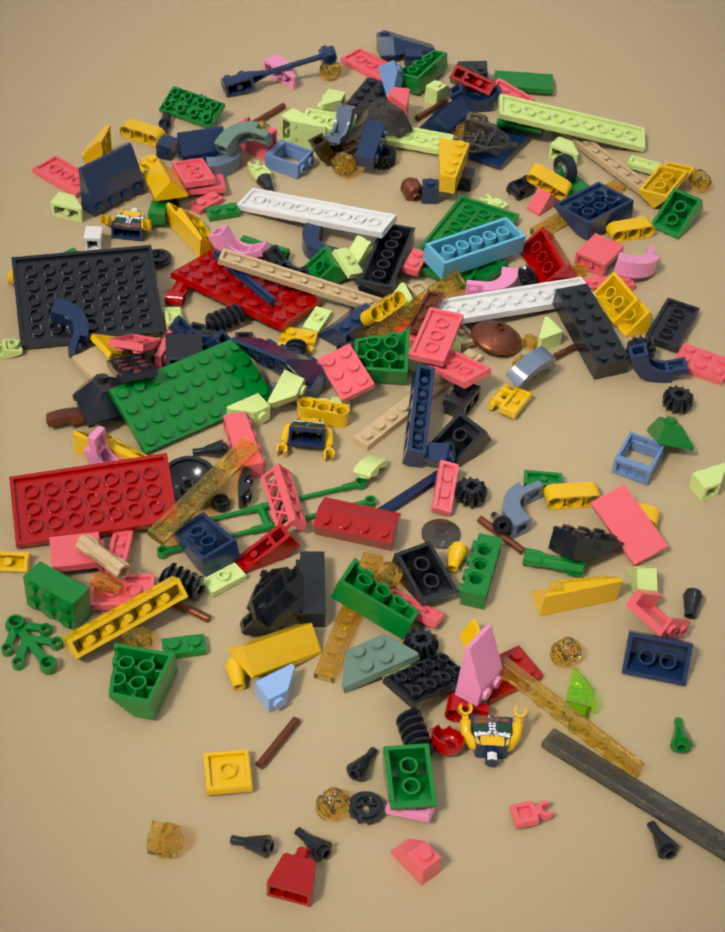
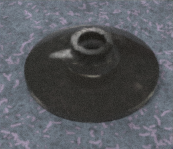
(440, 533)

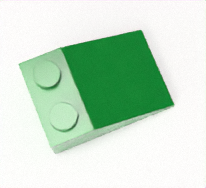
(677, 213)
(409, 776)

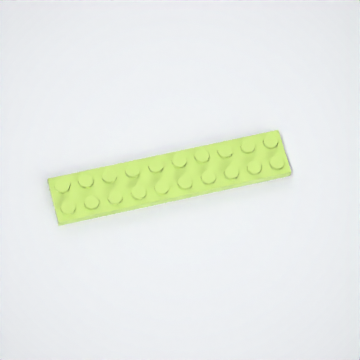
(571, 122)
(419, 140)

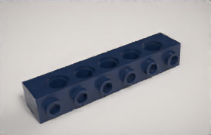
(418, 416)

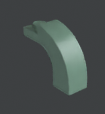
(240, 133)

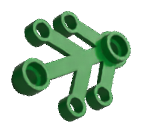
(17, 625)

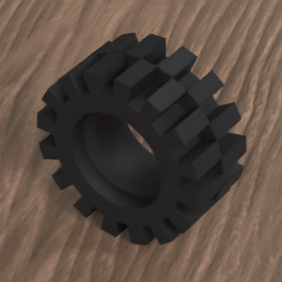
(387, 158)

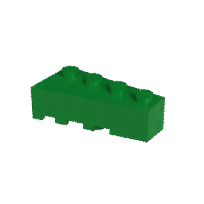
(424, 71)
(374, 600)

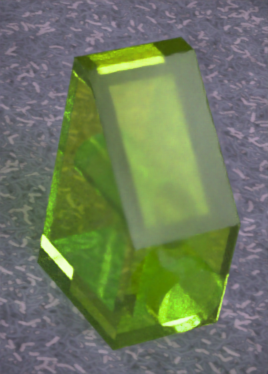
(581, 694)

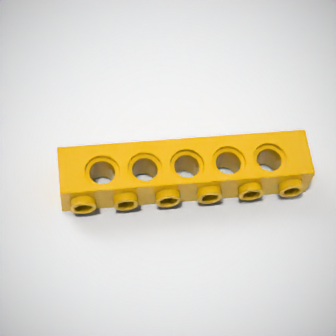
(124, 617)

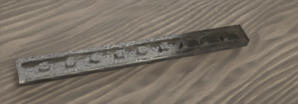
(636, 792)

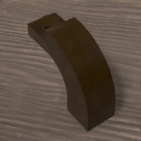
(327, 152)

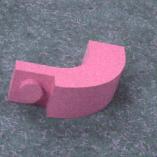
(223, 237)
(637, 266)
(507, 280)
(98, 448)

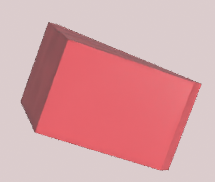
(541, 202)

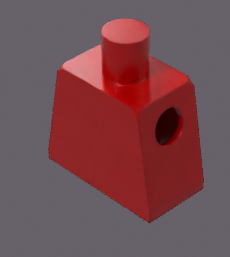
(293, 878)

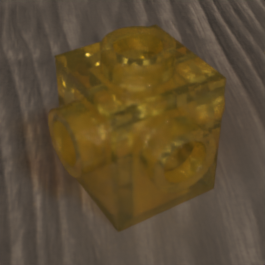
(344, 164)
(164, 839)

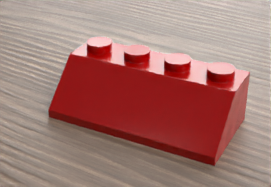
(546, 257)
(356, 523)

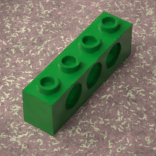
(480, 572)

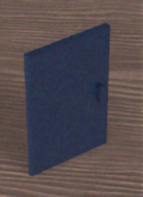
(500, 157)

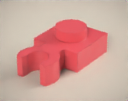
(527, 815)

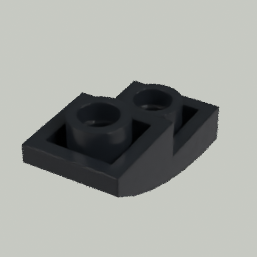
(244, 487)

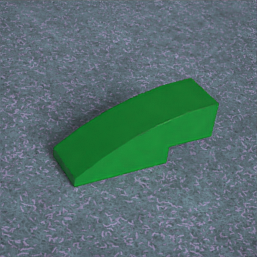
(157, 211)

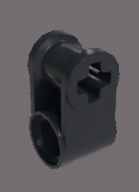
(520, 188)

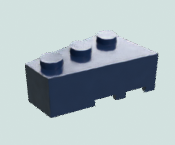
(371, 144)

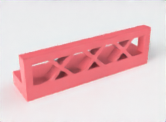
(286, 494)

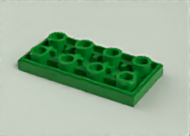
(527, 82)
(192, 107)

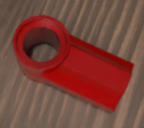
(177, 295)
(454, 701)

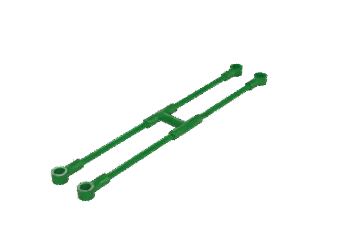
(359, 484)

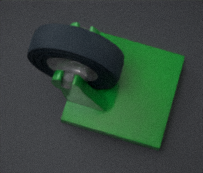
(566, 167)

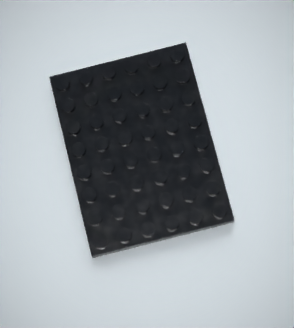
(109, 285)

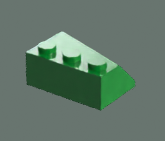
(385, 356)
(141, 679)

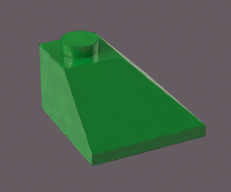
(325, 266)
(670, 433)

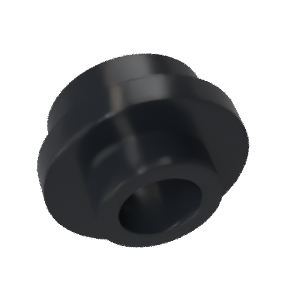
(220, 502)

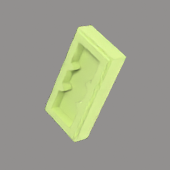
(642, 165)
(347, 262)
(170, 313)
(317, 319)
(224, 579)

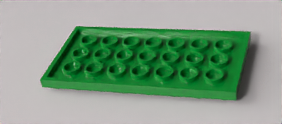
(464, 215)
(187, 395)

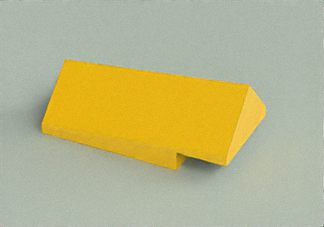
(663, 180)
(164, 182)
(189, 228)
(623, 306)
(118, 447)
(576, 593)
(277, 650)

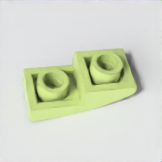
(10, 348)
(370, 466)

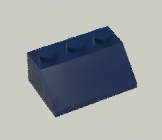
(447, 116)
(198, 143)
(346, 327)
(657, 657)

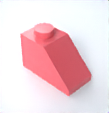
(418, 859)

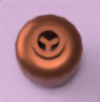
(411, 189)

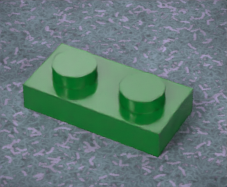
(222, 212)
(491, 271)
(546, 478)
(185, 646)

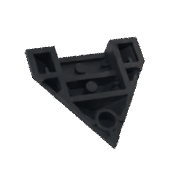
(94, 400)
(274, 600)

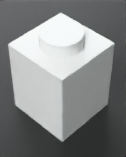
(93, 238)

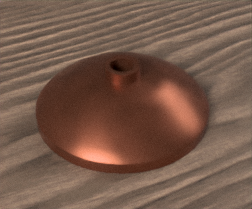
(496, 337)

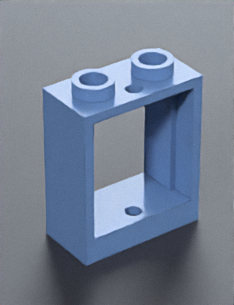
(283, 148)
(633, 469)

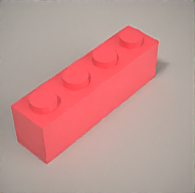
(239, 426)

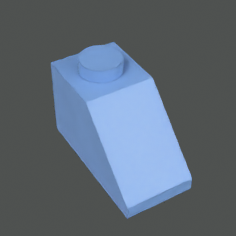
(275, 688)

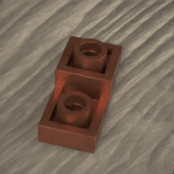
(58, 417)

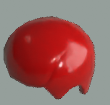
(447, 741)

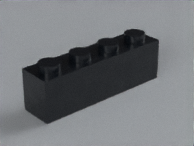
(314, 605)

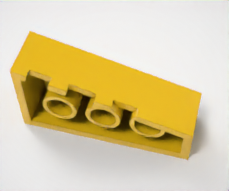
(451, 163)

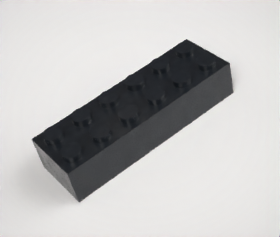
(386, 260)
(591, 331)

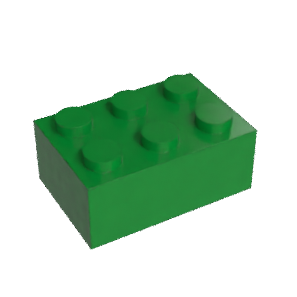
(57, 596)

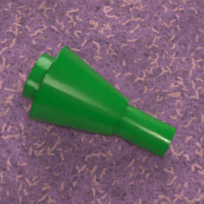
(680, 740)

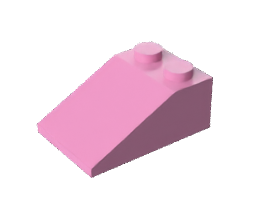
(479, 668)

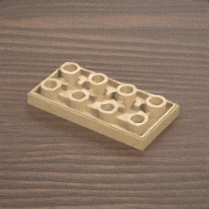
(92, 362)

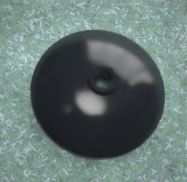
(186, 473)

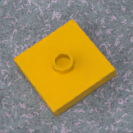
(102, 343)
(227, 772)

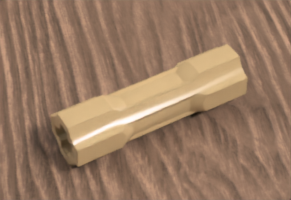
(113, 564)

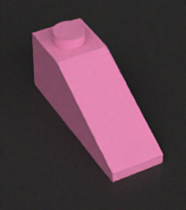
(285, 77)

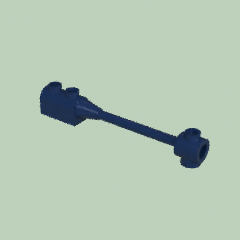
(244, 81)

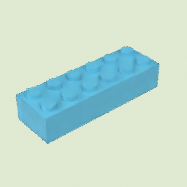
(474, 247)

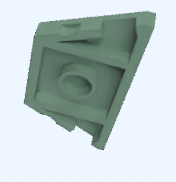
(374, 660)

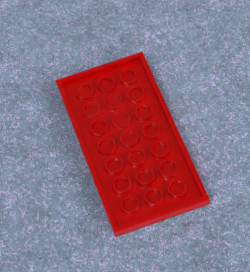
(218, 283)
(90, 499)

